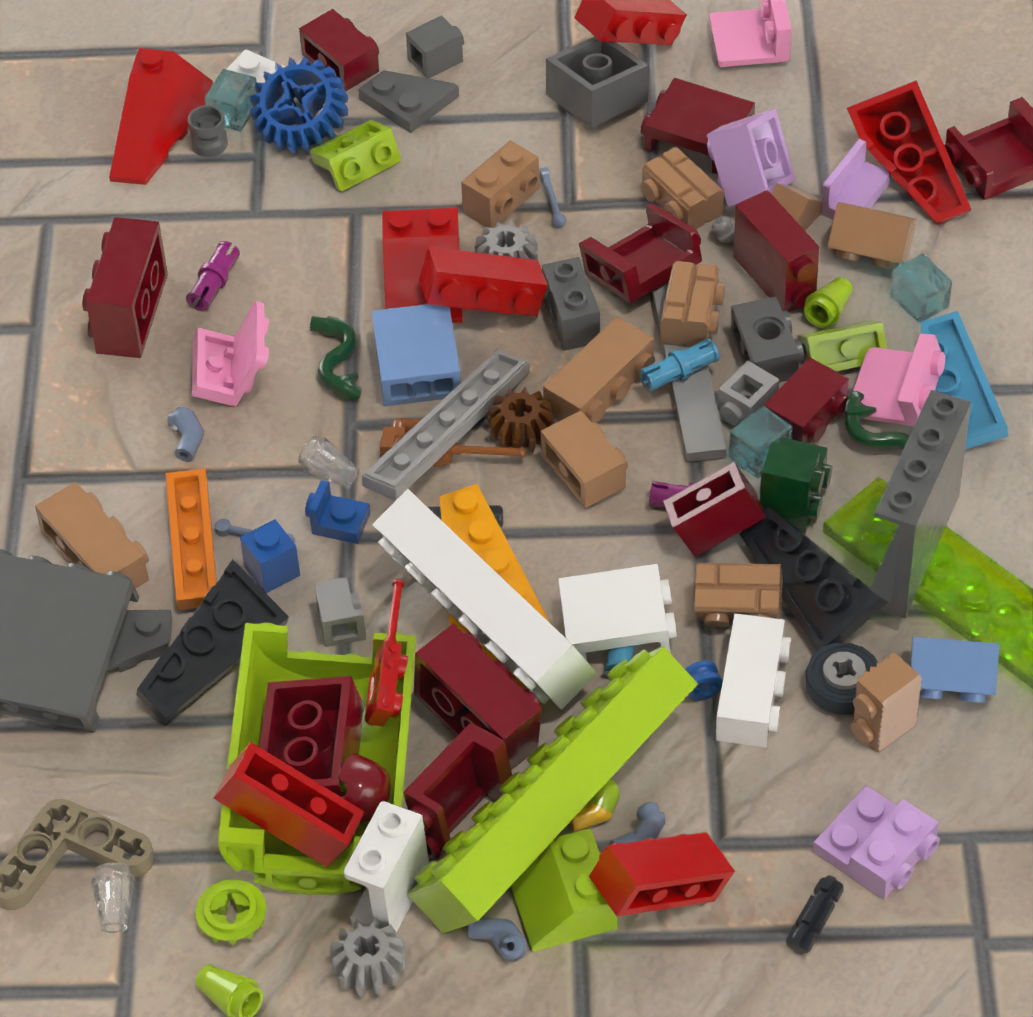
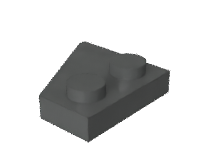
(407, 98)
(141, 638)

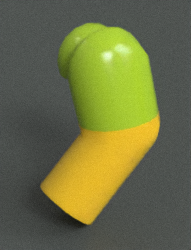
(599, 808)

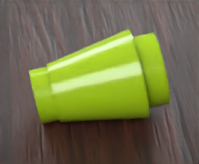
(827, 303)
(230, 991)

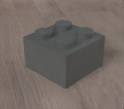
(597, 80)

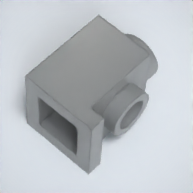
(739, 396)
(339, 612)

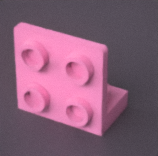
(752, 35)

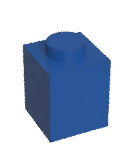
(270, 556)

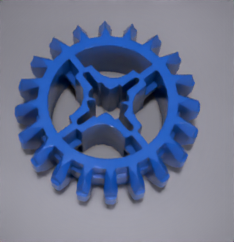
(320, 89)

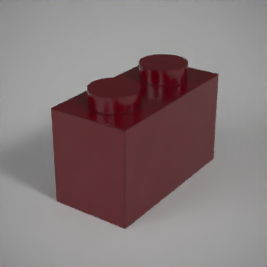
(340, 46)
(810, 400)
(714, 509)

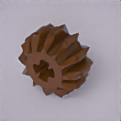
(519, 419)

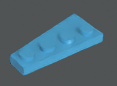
(965, 379)

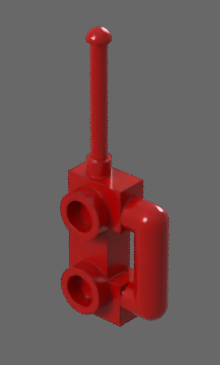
(388, 668)

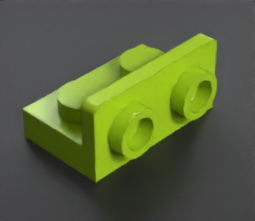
(357, 154)

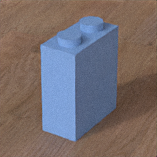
(415, 353)

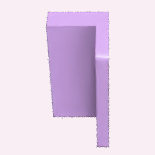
(854, 182)

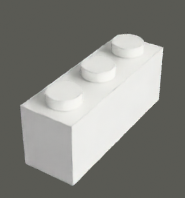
(752, 680)

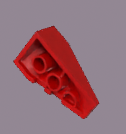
(155, 113)
(911, 150)

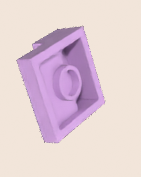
(878, 841)

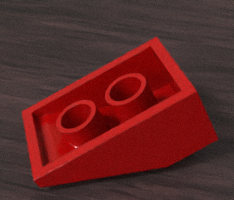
(405, 245)

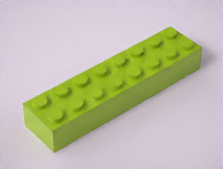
(551, 790)

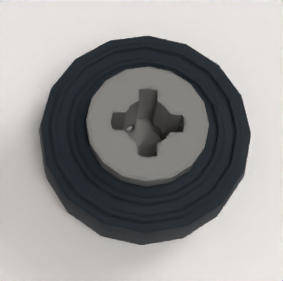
(825, 687)

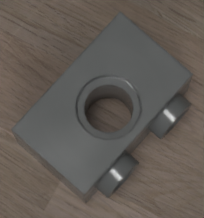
(571, 303)
(766, 338)

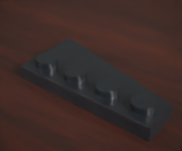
(815, 586)
(208, 643)

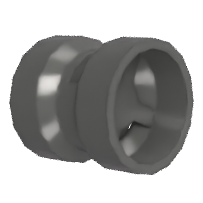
(207, 131)

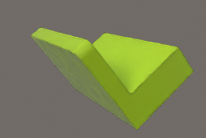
(844, 345)

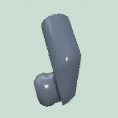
(191, 432)
(650, 826)
(502, 934)

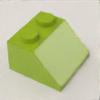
(557, 895)

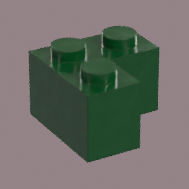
(794, 479)

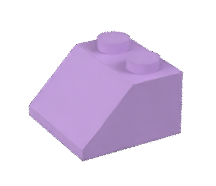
(750, 156)

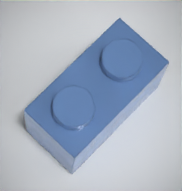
(955, 667)

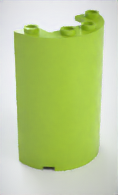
(267, 660)

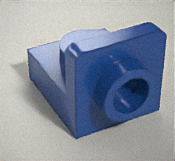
(336, 516)

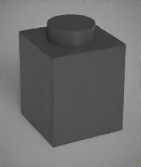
(435, 46)

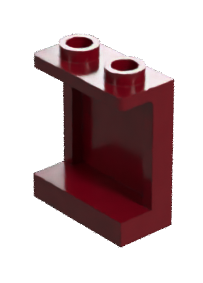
(689, 113)
(995, 155)
(644, 257)
(456, 783)

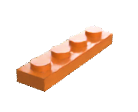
(191, 536)

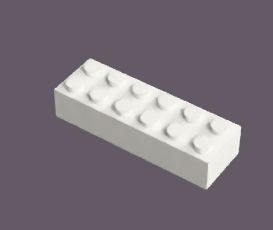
(482, 601)

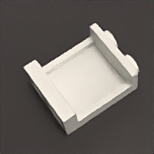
(617, 609)
(386, 863)

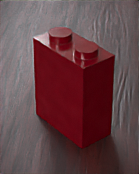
(775, 250)

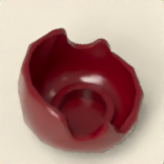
(366, 784)

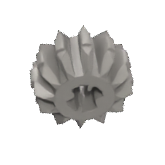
(507, 241)
(368, 957)

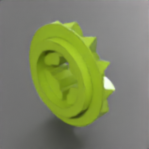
(214, 904)

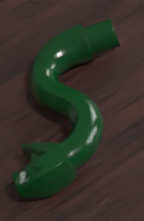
(342, 385)
(855, 412)

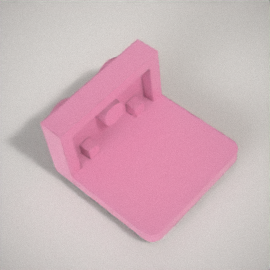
(227, 364)
(900, 380)

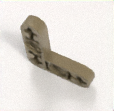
(71, 837)

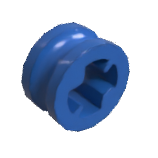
(708, 680)

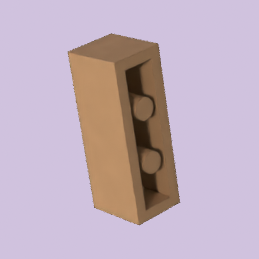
(600, 372)
(88, 536)

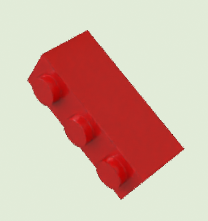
(632, 20)
(482, 282)
(289, 804)
(661, 873)

